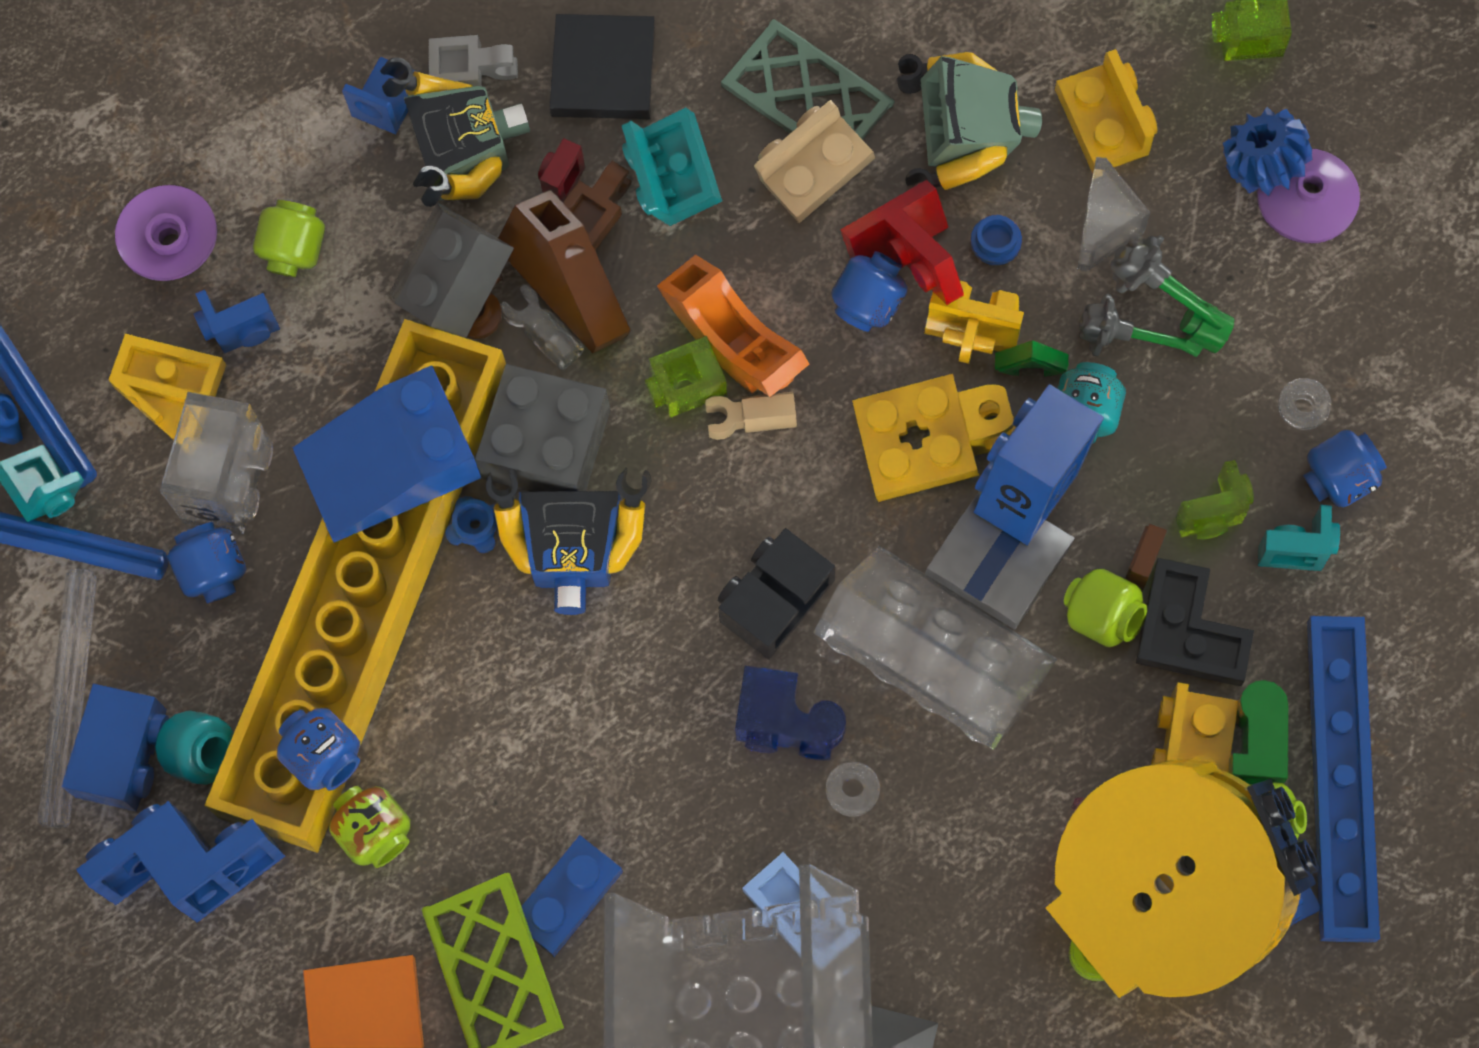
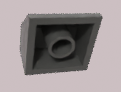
(450, 272)

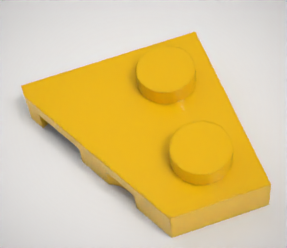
(160, 375)

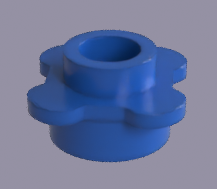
(465, 512)

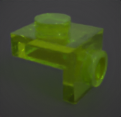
(1215, 513)

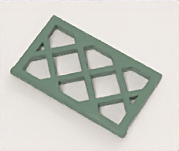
(807, 54)

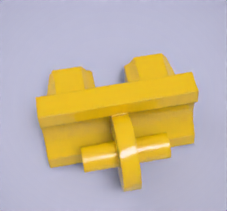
(975, 323)

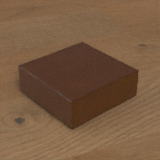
(1145, 555)

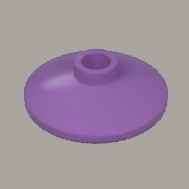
(156, 215)
(1313, 216)

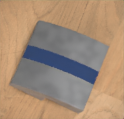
(997, 568)

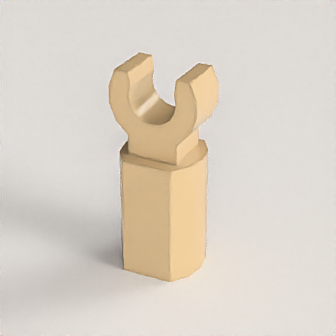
(752, 414)

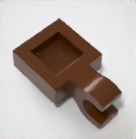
(596, 205)

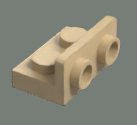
(812, 160)

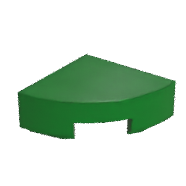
(1031, 355)

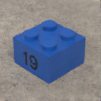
(1035, 463)

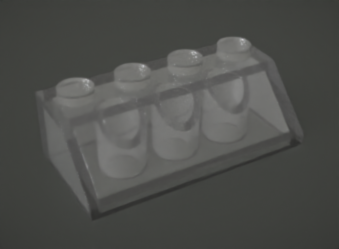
(934, 646)

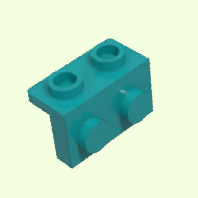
(671, 167)

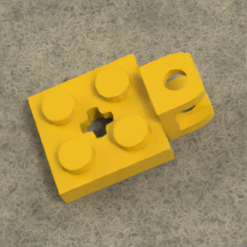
(955, 427)

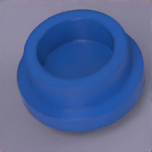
(996, 240)

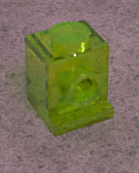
(1252, 29)
(687, 362)

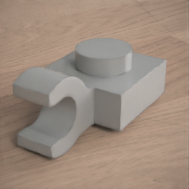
(465, 61)

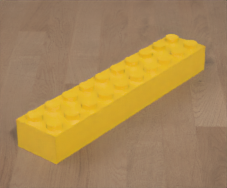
(349, 613)

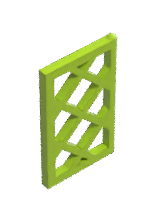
(514, 927)

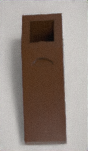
(564, 269)

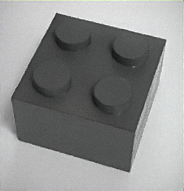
(543, 431)

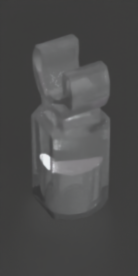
(544, 330)

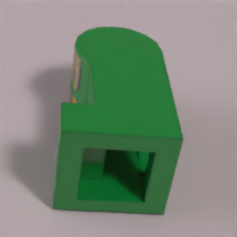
(1264, 736)

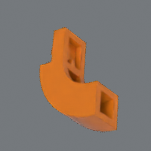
(738, 338)

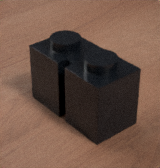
(776, 593)

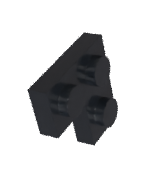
(1179, 639)

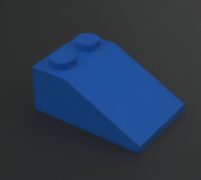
(386, 455)

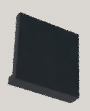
(602, 66)

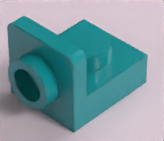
(1295, 549)

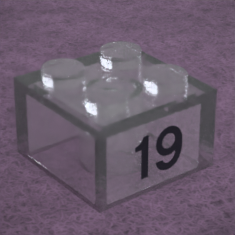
(216, 463)

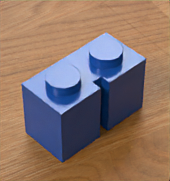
(115, 748)

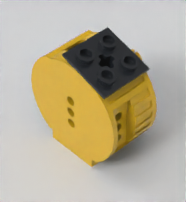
(1179, 877)

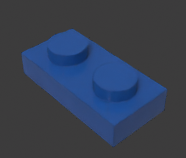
(569, 894)

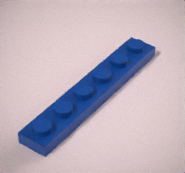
(1343, 780)

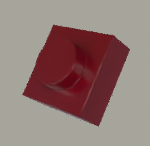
(562, 169)

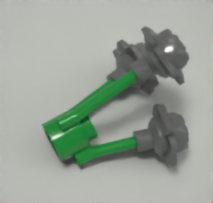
(1138, 264)

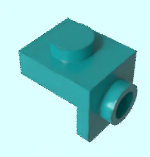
(38, 484)

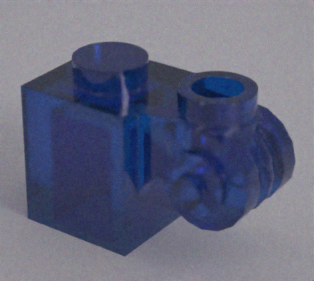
(771, 718)

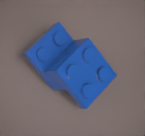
(180, 860)

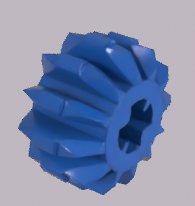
(1267, 151)

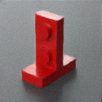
(905, 234)

